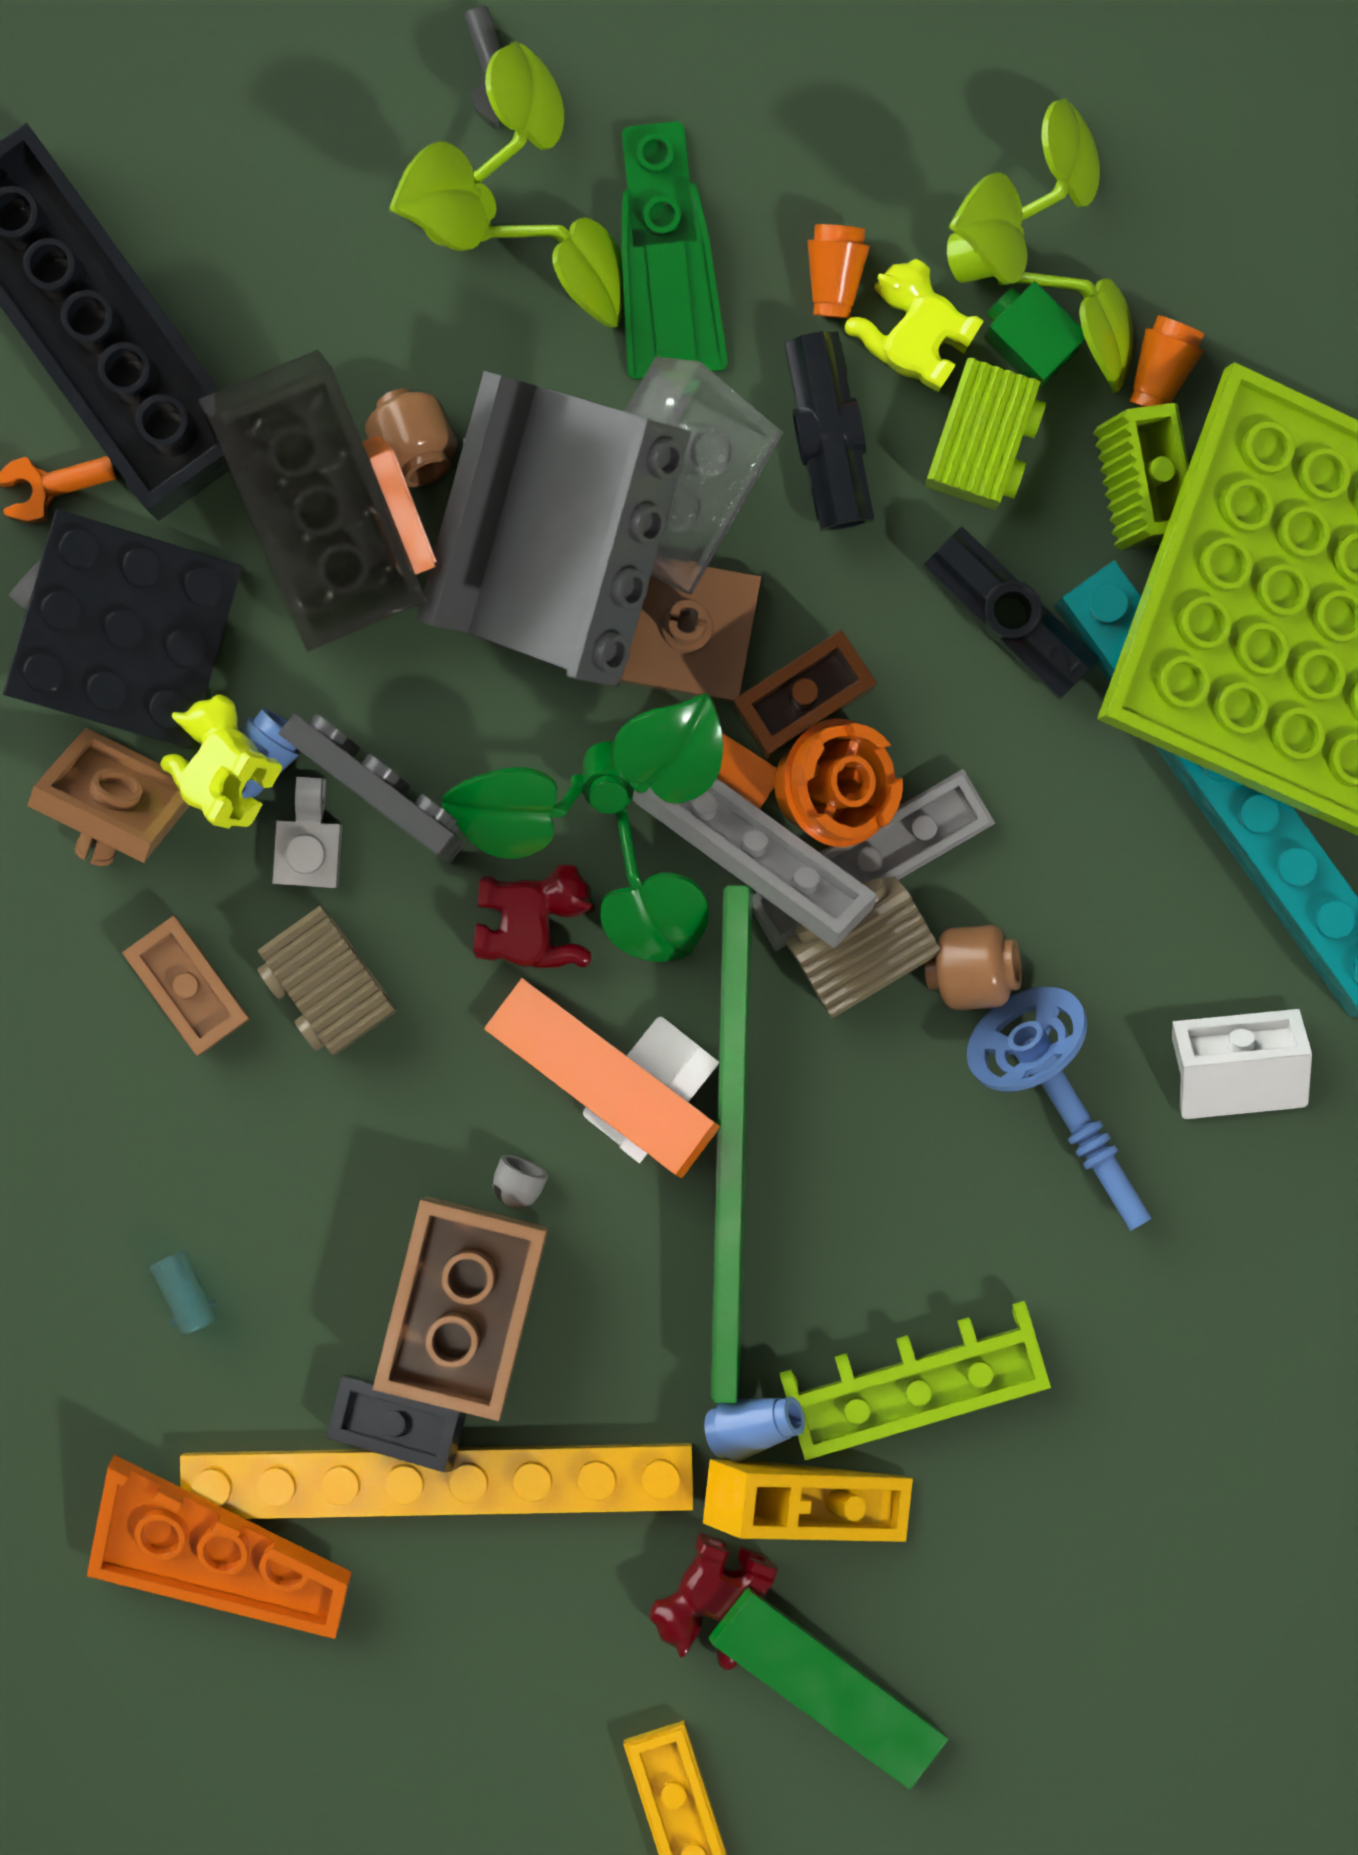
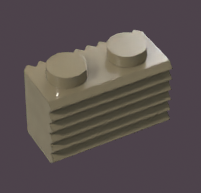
(872, 955)
(325, 981)

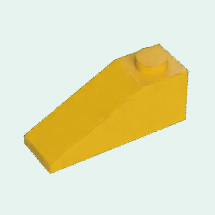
(805, 1502)

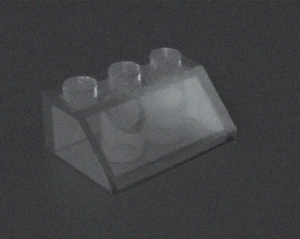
(719, 467)

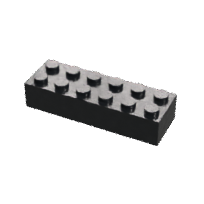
(101, 332)

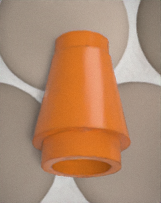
(836, 268)
(1165, 361)

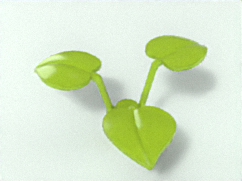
(457, 209)
(992, 241)

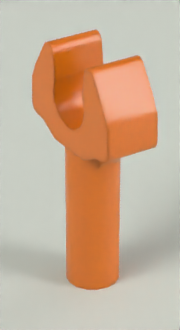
(51, 484)

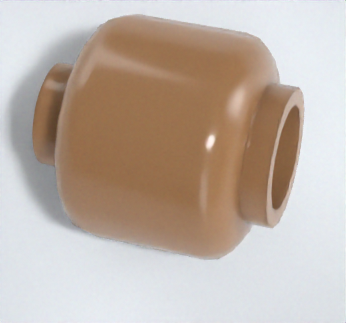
(417, 433)
(975, 967)

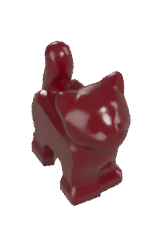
(525, 919)
(709, 1592)

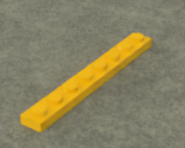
(480, 1482)

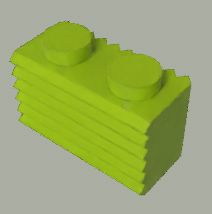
(984, 435)
(1143, 470)

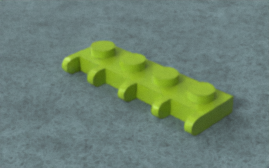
(920, 1388)

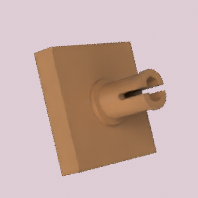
(697, 638)
(109, 797)

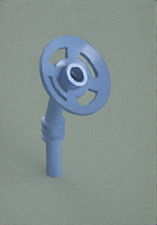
(1040, 1058)

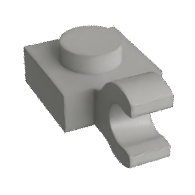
(307, 848)

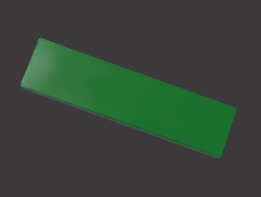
(828, 1688)

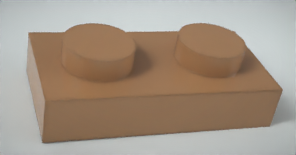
(186, 985)

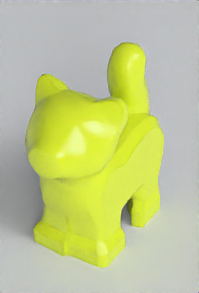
(928, 323)
(221, 766)

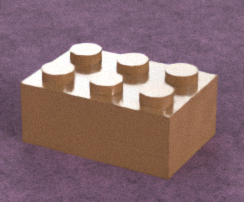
(460, 1308)

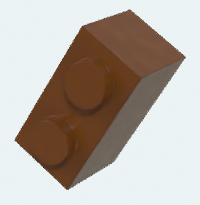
(804, 694)

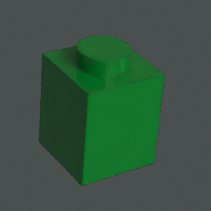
(1033, 333)

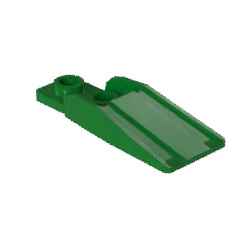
(666, 256)

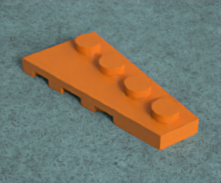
(200, 1553)

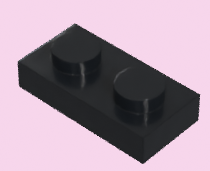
(395, 1425)

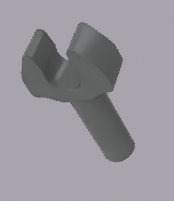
(485, 44)

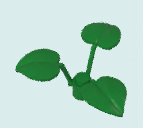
(664, 749)

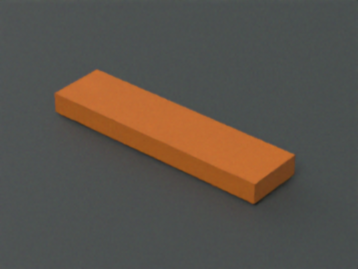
(602, 1078)

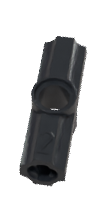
(829, 431)
(981, 580)

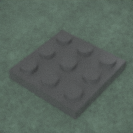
(375, 784)

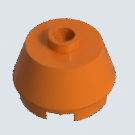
(838, 783)

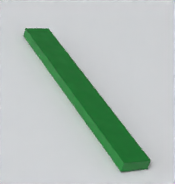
(731, 1143)

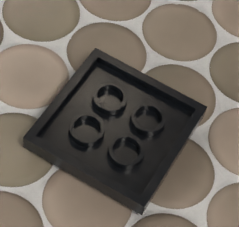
(121, 628)

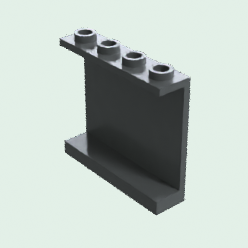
(553, 526)

